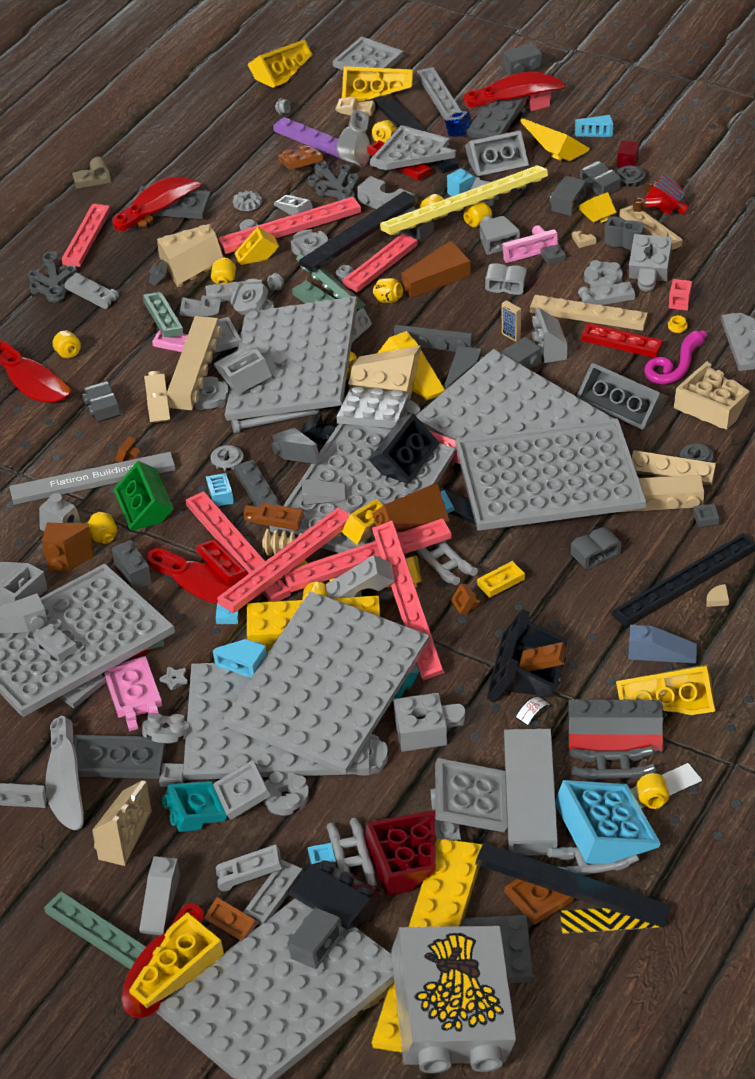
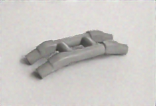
(444, 570)
(359, 841)
(583, 867)

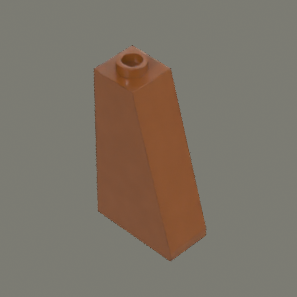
(436, 270)
(413, 509)

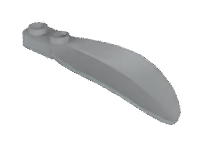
(353, 140)
(62, 775)

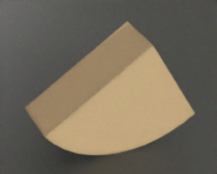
(582, 239)
(718, 596)

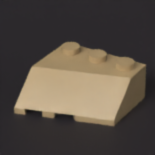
(189, 252)
(386, 370)
(711, 397)
(122, 824)

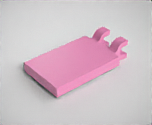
(133, 690)

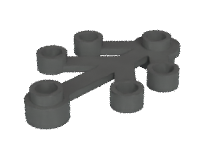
(322, 169)
(54, 292)

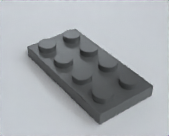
(495, 118)
(190, 206)
(118, 756)

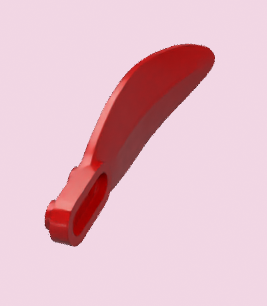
(513, 87)
(153, 200)
(31, 377)
(192, 576)
(129, 1002)

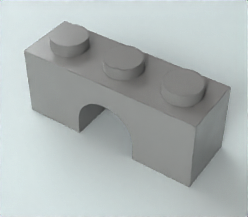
(373, 193)
(371, 573)

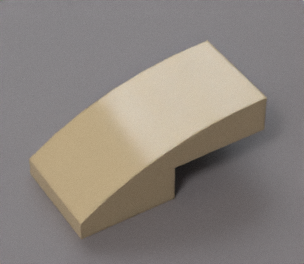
(348, 105)

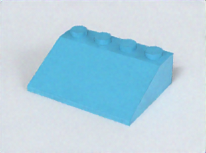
(604, 821)

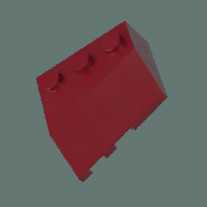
(402, 850)

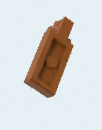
(274, 516)

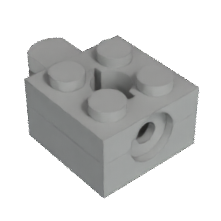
(650, 262)
(430, 729)

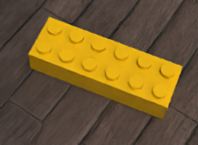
(269, 619)

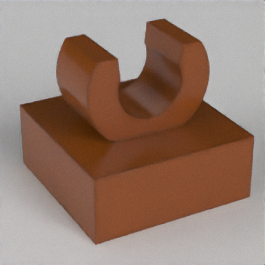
(127, 450)
(464, 599)

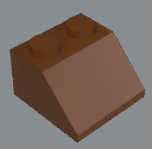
(67, 545)

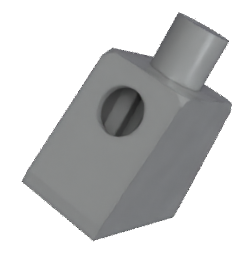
(495, 232)
(57, 511)

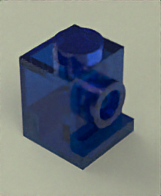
(458, 123)

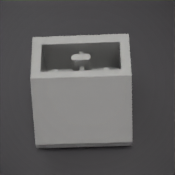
(549, 336)

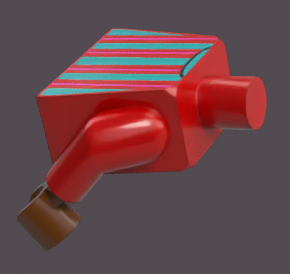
(664, 195)

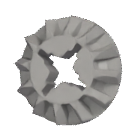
(252, 201)
(220, 454)

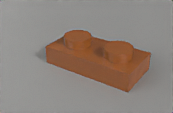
(543, 657)
(230, 919)

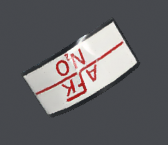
(530, 709)

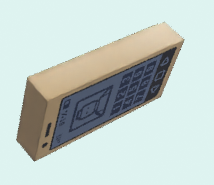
(511, 321)

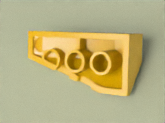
(426, 382)
(680, 690)

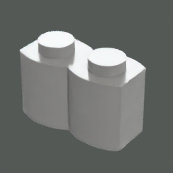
(505, 279)

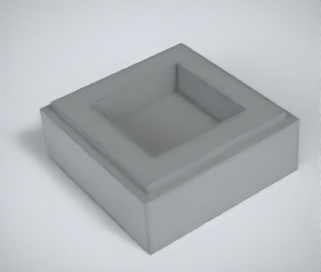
(171, 774)

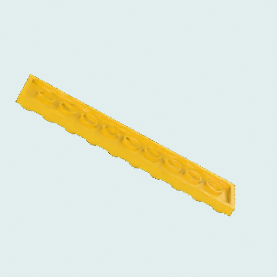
(439, 904)

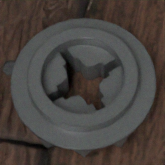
(631, 175)
(693, 450)

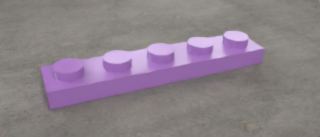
(307, 136)

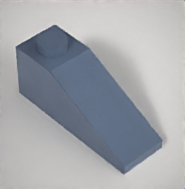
(658, 645)

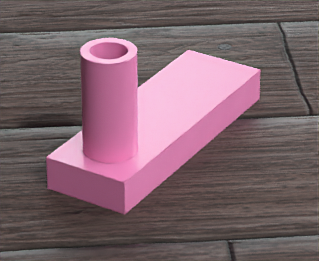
(529, 245)

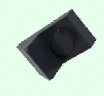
(316, 430)

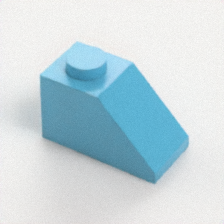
(459, 182)
(240, 657)

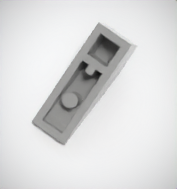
(23, 615)
(159, 895)

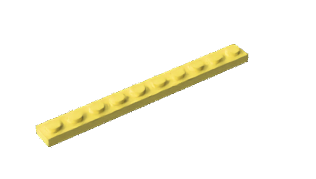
(464, 199)

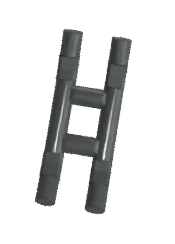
(624, 757)

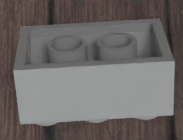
(497, 153)

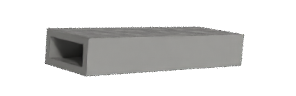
(530, 791)

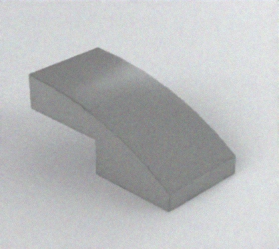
(206, 307)

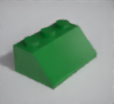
(143, 497)

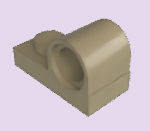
(94, 176)

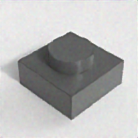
(553, 254)
(157, 272)
(706, 515)

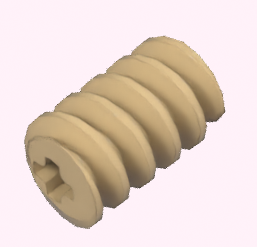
(274, 542)

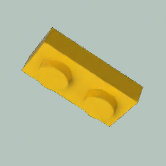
(501, 579)

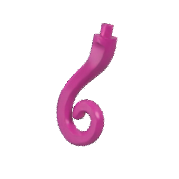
(688, 345)

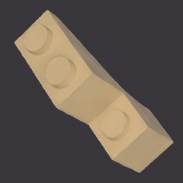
(157, 397)

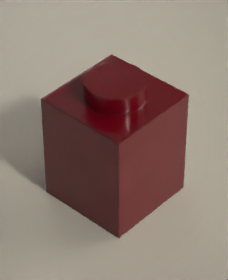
(627, 153)

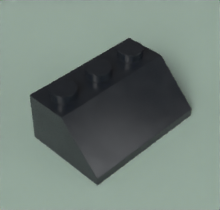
(404, 449)
(337, 893)

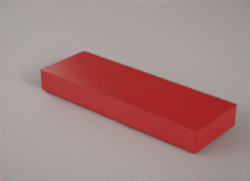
(221, 561)

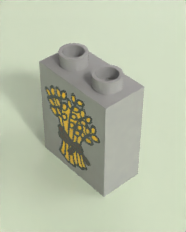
(452, 997)

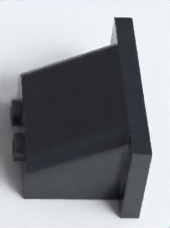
(508, 676)

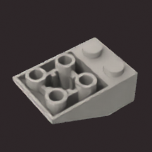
(243, 369)
(20, 581)

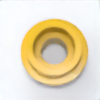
(677, 324)

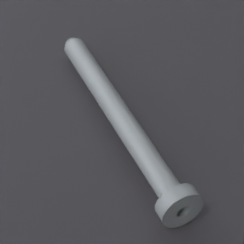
(237, 425)

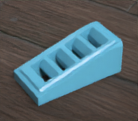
(600, 121)
(220, 489)

